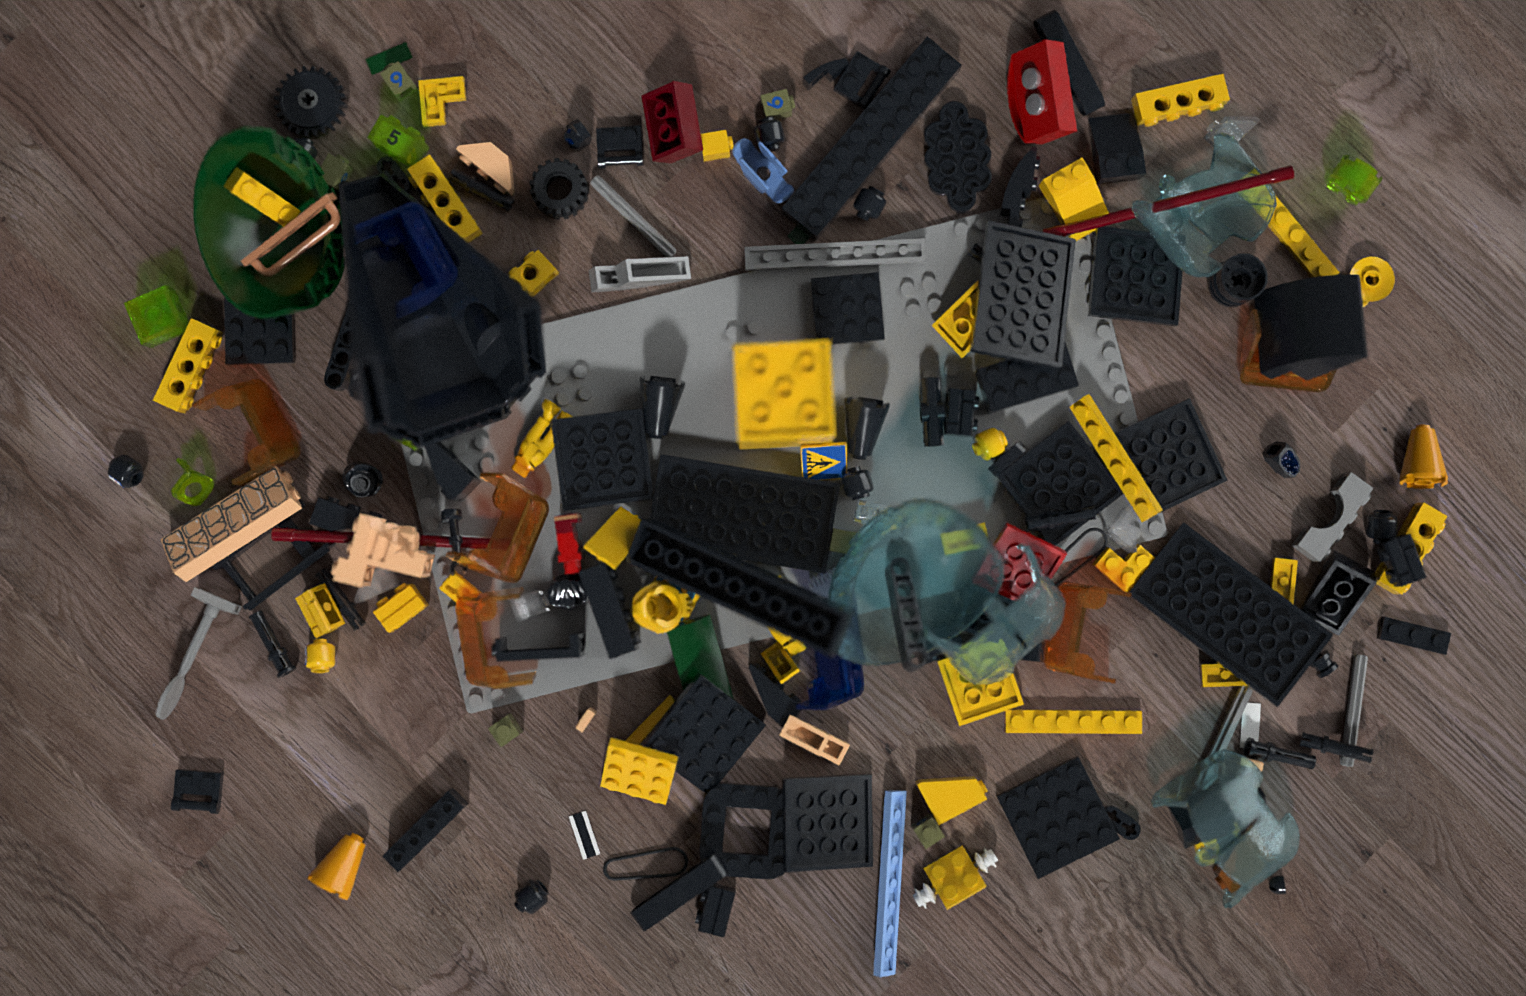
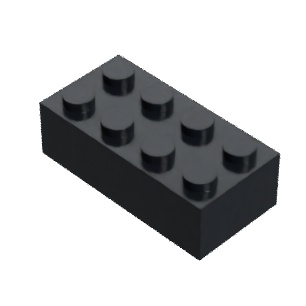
(1018, 383)
(609, 610)

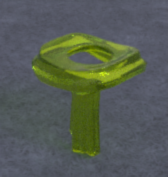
(187, 478)

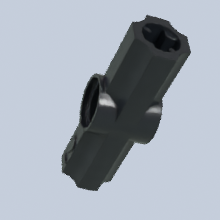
(932, 412)

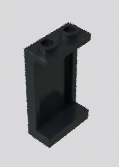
(502, 654)

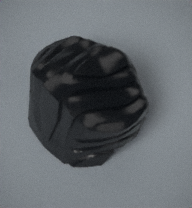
(362, 479)
(567, 592)

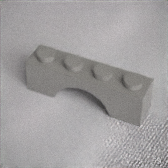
(1349, 495)

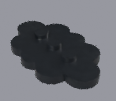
(957, 156)

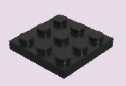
(848, 308)
(256, 339)

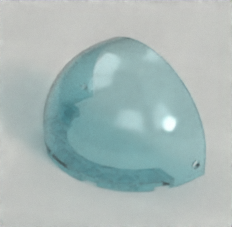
(951, 571)

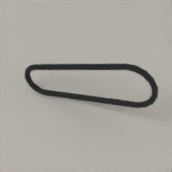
(1089, 559)
(642, 854)

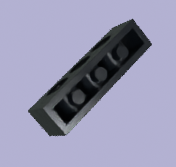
(425, 829)

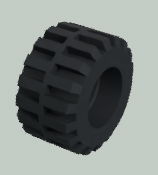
(554, 171)

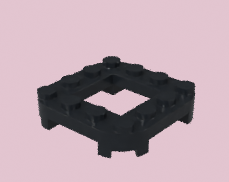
(713, 823)

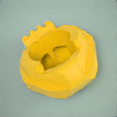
(660, 606)

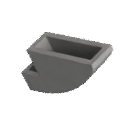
(639, 273)

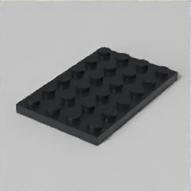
(1023, 295)

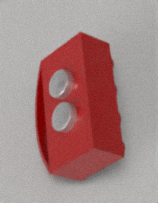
(1040, 93)

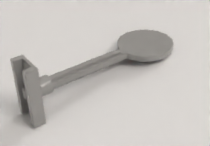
(175, 688)

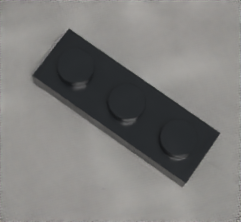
(1414, 635)

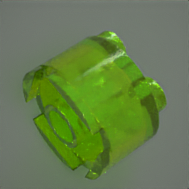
(1354, 179)

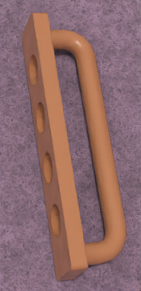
(325, 202)

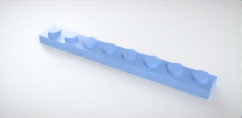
(890, 883)

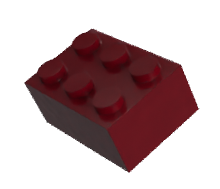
(672, 122)

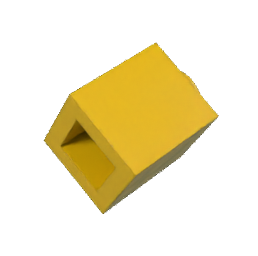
(716, 145)

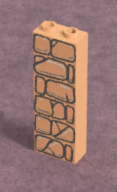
(231, 523)

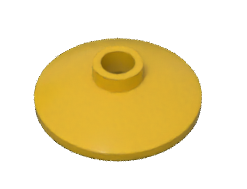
(1380, 274)

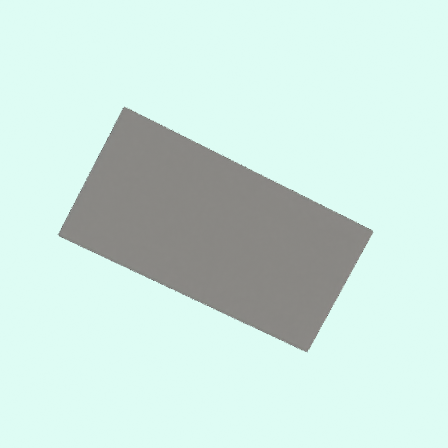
(690, 337)

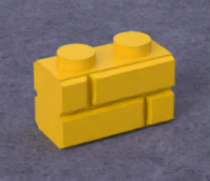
(400, 607)
(320, 610)

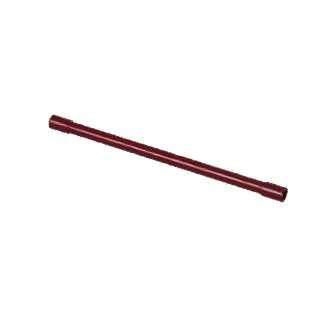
(1273, 176)
(292, 535)

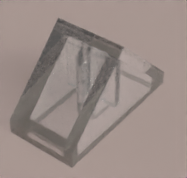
(1122, 530)

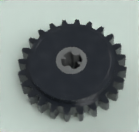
(297, 94)

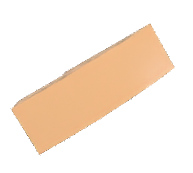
(814, 739)

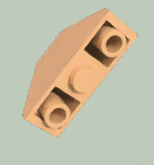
(491, 164)

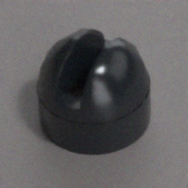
(1277, 885)

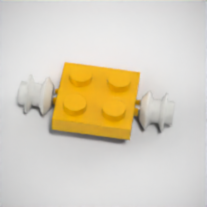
(955, 877)

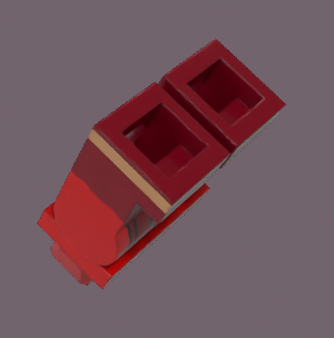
(568, 542)

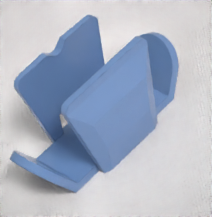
(752, 160)

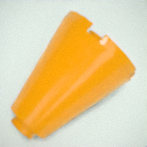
(1423, 460)
(340, 866)

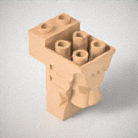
(384, 547)

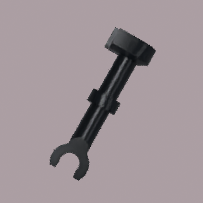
(452, 517)

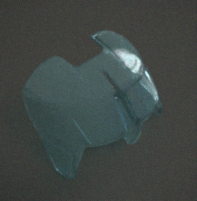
(1236, 214)
(995, 649)
(1221, 804)

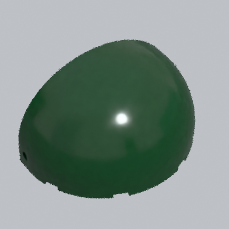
(232, 228)

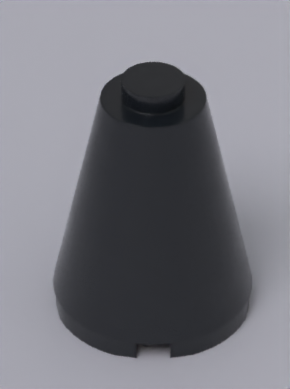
(659, 403)
(864, 424)

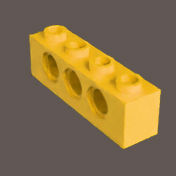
(1213, 87)
(429, 170)
(544, 272)
(177, 372)
(1433, 523)

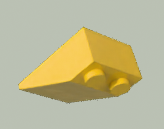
(1074, 195)
(957, 322)

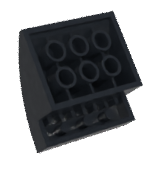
(1311, 326)

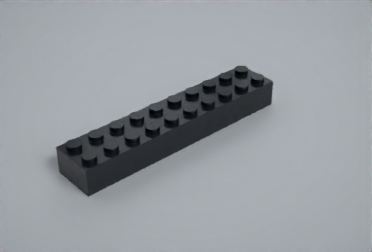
(871, 138)
(740, 586)

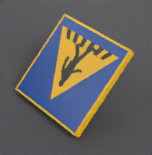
(824, 461)

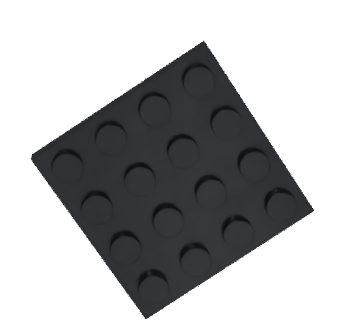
(1133, 278)
(1173, 454)
(602, 459)
(1059, 477)
(705, 733)
(1057, 817)
(827, 822)

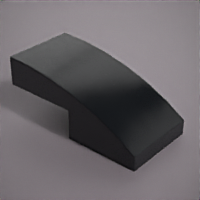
(829, 70)

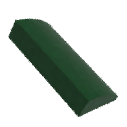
(697, 650)

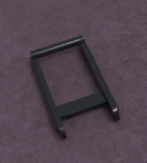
(305, 549)

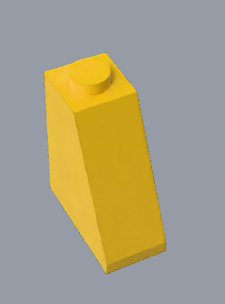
(951, 795)

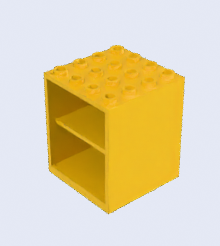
(784, 394)

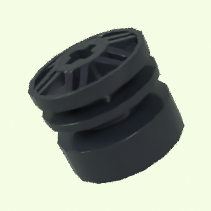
(1249, 279)

